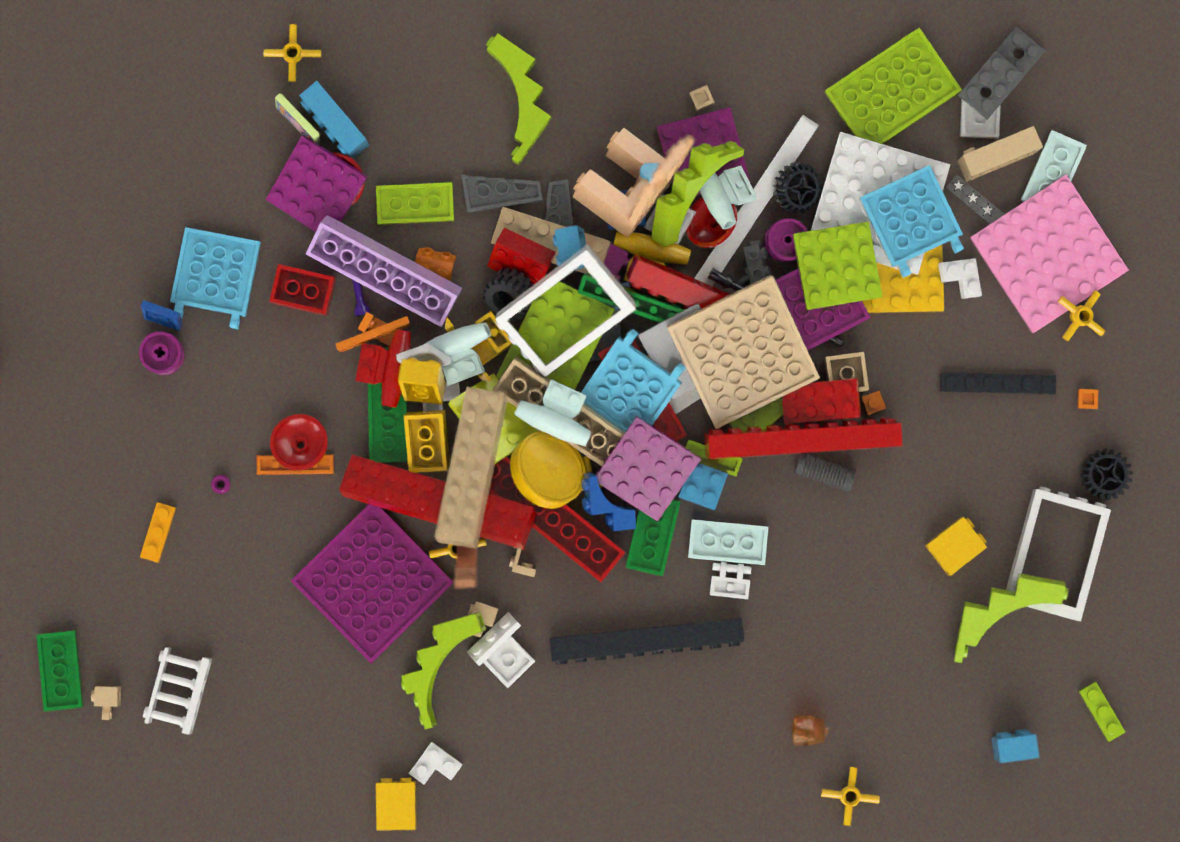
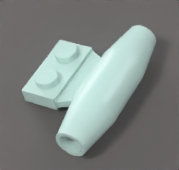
(724, 190)
(458, 346)
(557, 414)

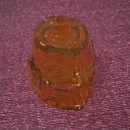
(808, 730)

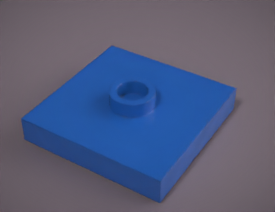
(161, 315)

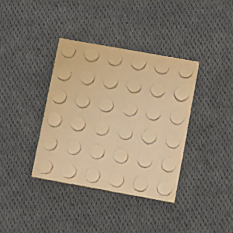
(743, 351)

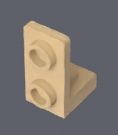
(525, 568)

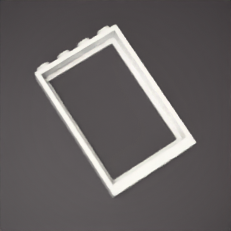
(604, 278)
(1026, 534)

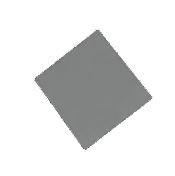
(663, 351)

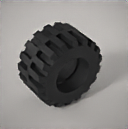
(502, 282)

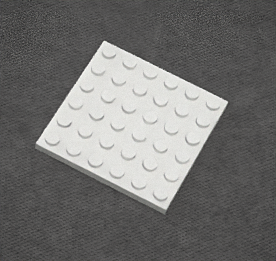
(859, 169)

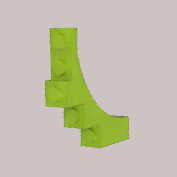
(686, 184)
(421, 681)

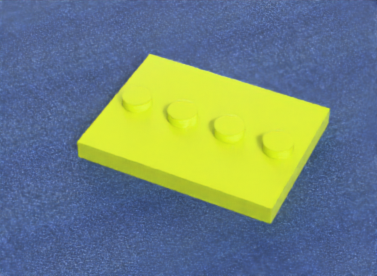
(513, 428)

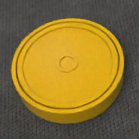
(547, 470)

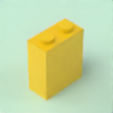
(956, 545)
(396, 804)

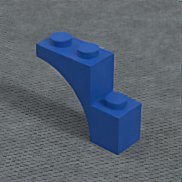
(594, 503)

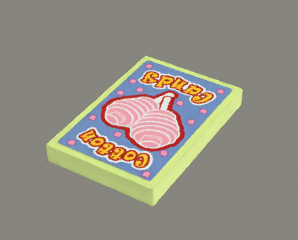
(296, 118)

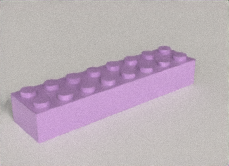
(383, 270)

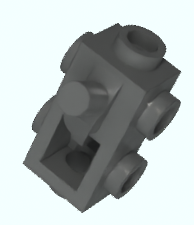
(756, 263)

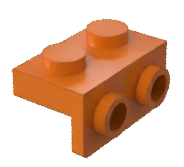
(437, 262)

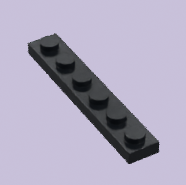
(998, 383)

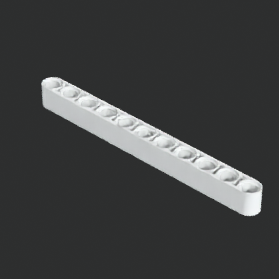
(764, 191)

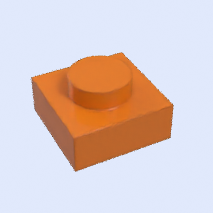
(1087, 399)
(873, 402)

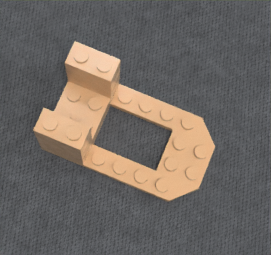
(630, 153)

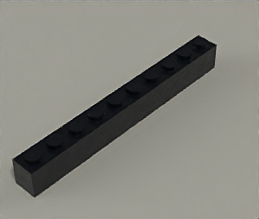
(646, 640)

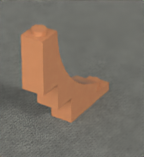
(466, 567)

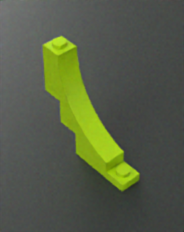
(531, 118)
(979, 618)

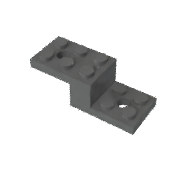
(1001, 73)

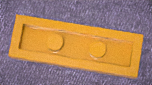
(158, 532)

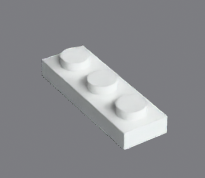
(493, 638)

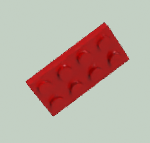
(822, 402)

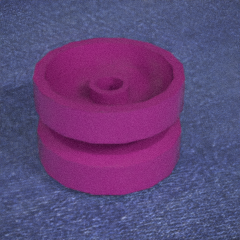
(775, 239)
(150, 353)

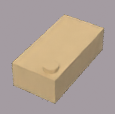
(999, 153)

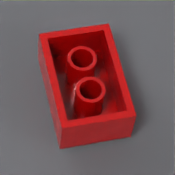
(521, 254)
(302, 290)

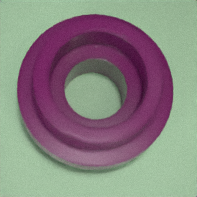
(214, 484)

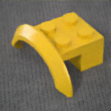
(491, 346)

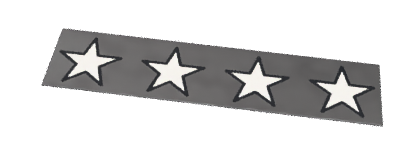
(974, 200)

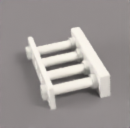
(196, 685)

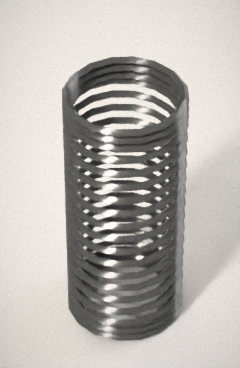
(849, 477)

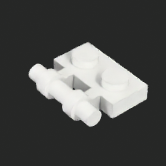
(730, 586)

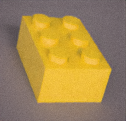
(422, 381)
(427, 441)

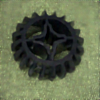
(802, 197)
(1121, 483)

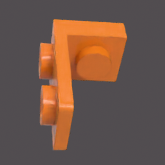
(371, 322)

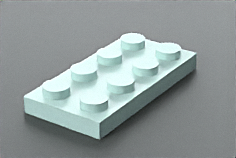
(1058, 158)
(728, 542)

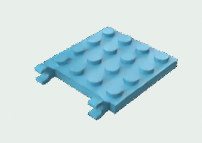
(911, 218)
(215, 273)
(630, 385)

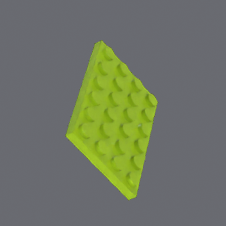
(893, 89)
(554, 325)

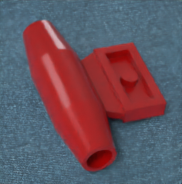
(380, 366)

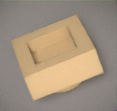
(701, 98)

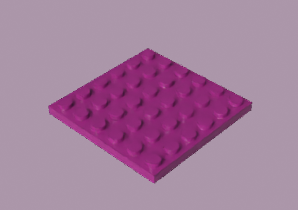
(372, 582)

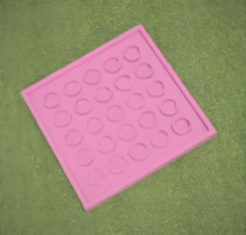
(1048, 252)

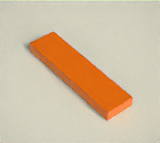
(373, 334)
(269, 466)

